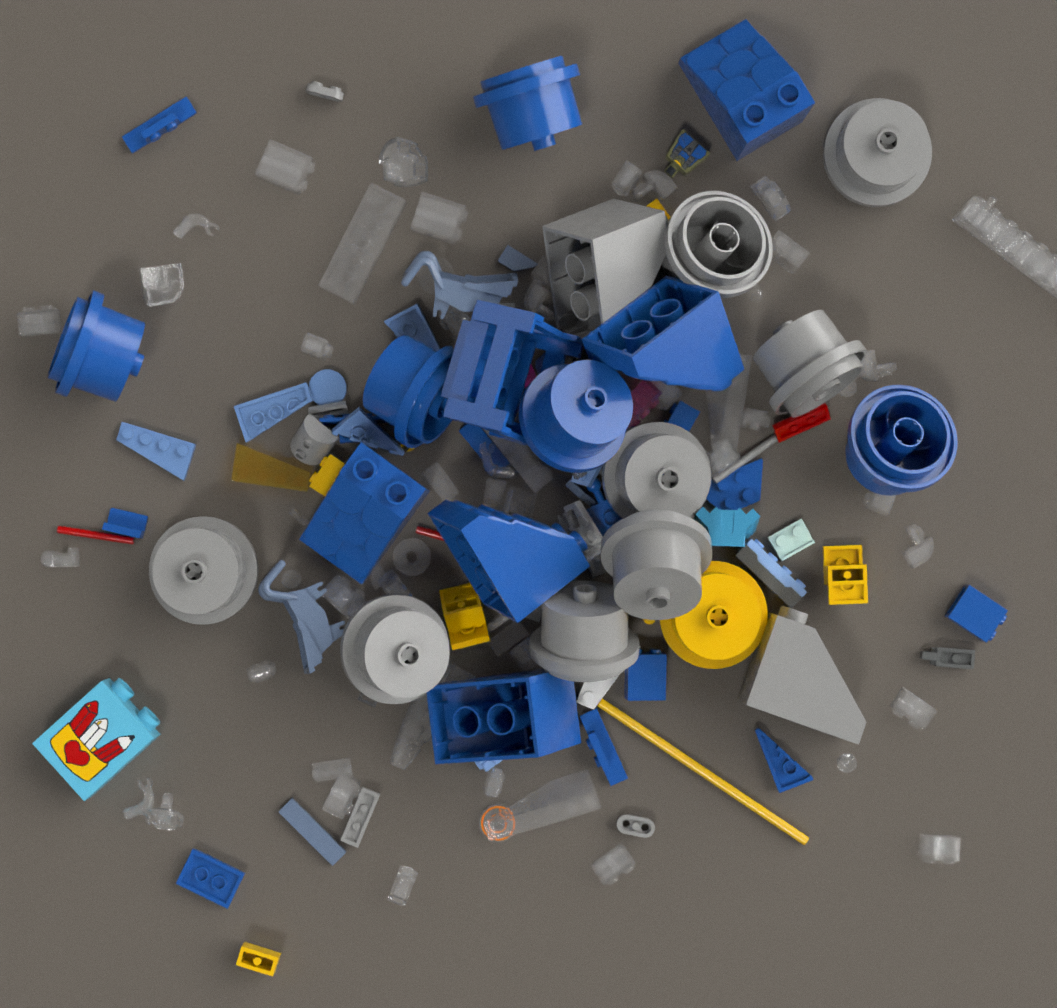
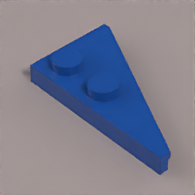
(784, 769)

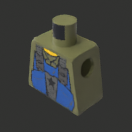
(685, 155)

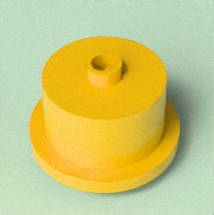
(718, 643)

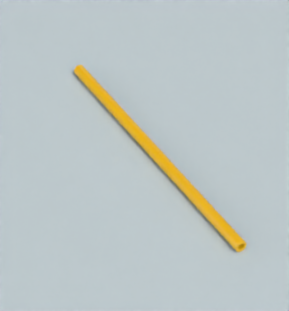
(702, 771)

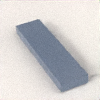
(312, 831)

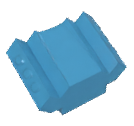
(728, 526)

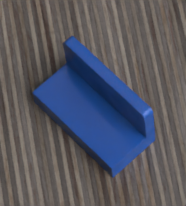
(126, 523)

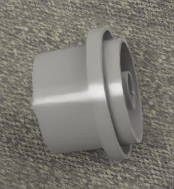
(877, 152)
(717, 243)
(808, 363)
(636, 470)
(656, 563)
(226, 565)
(584, 634)
(394, 649)

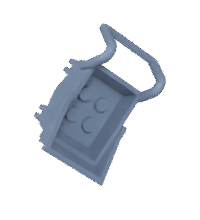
(460, 290)
(309, 618)

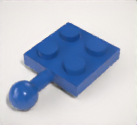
(602, 513)

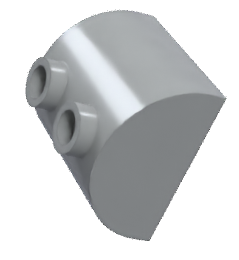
(312, 441)

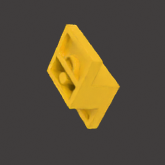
(845, 574)
(464, 616)

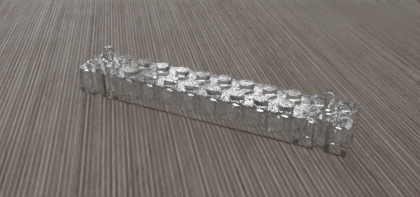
(1009, 241)

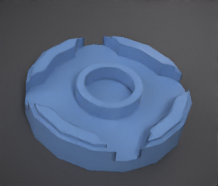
(327, 387)

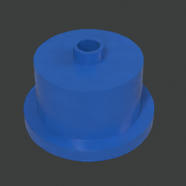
(531, 103)
(96, 349)
(408, 389)
(576, 415)
(900, 440)

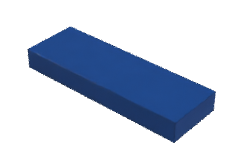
(475, 437)

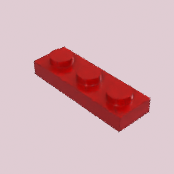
(795, 425)

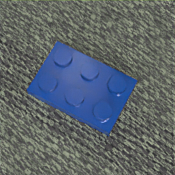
(210, 878)

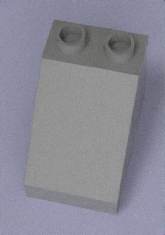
(602, 261)
(798, 679)

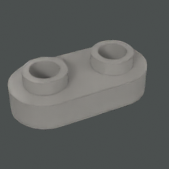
(317, 89)
(634, 827)

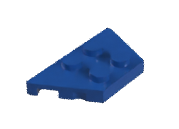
(738, 488)

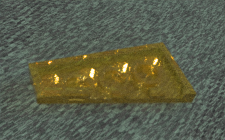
(265, 470)

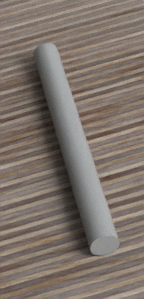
(746, 458)

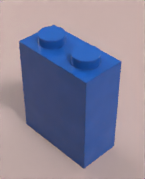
(976, 613)
(646, 677)

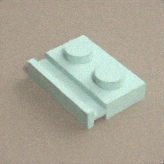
(791, 539)

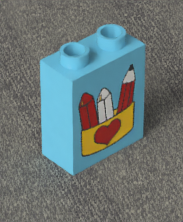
(98, 737)

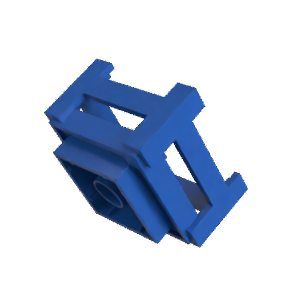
(493, 365)

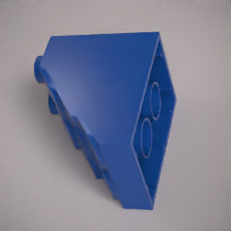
(746, 88)
(670, 336)
(363, 513)
(509, 557)
(502, 717)

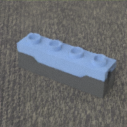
(770, 573)

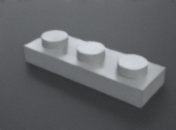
(360, 817)

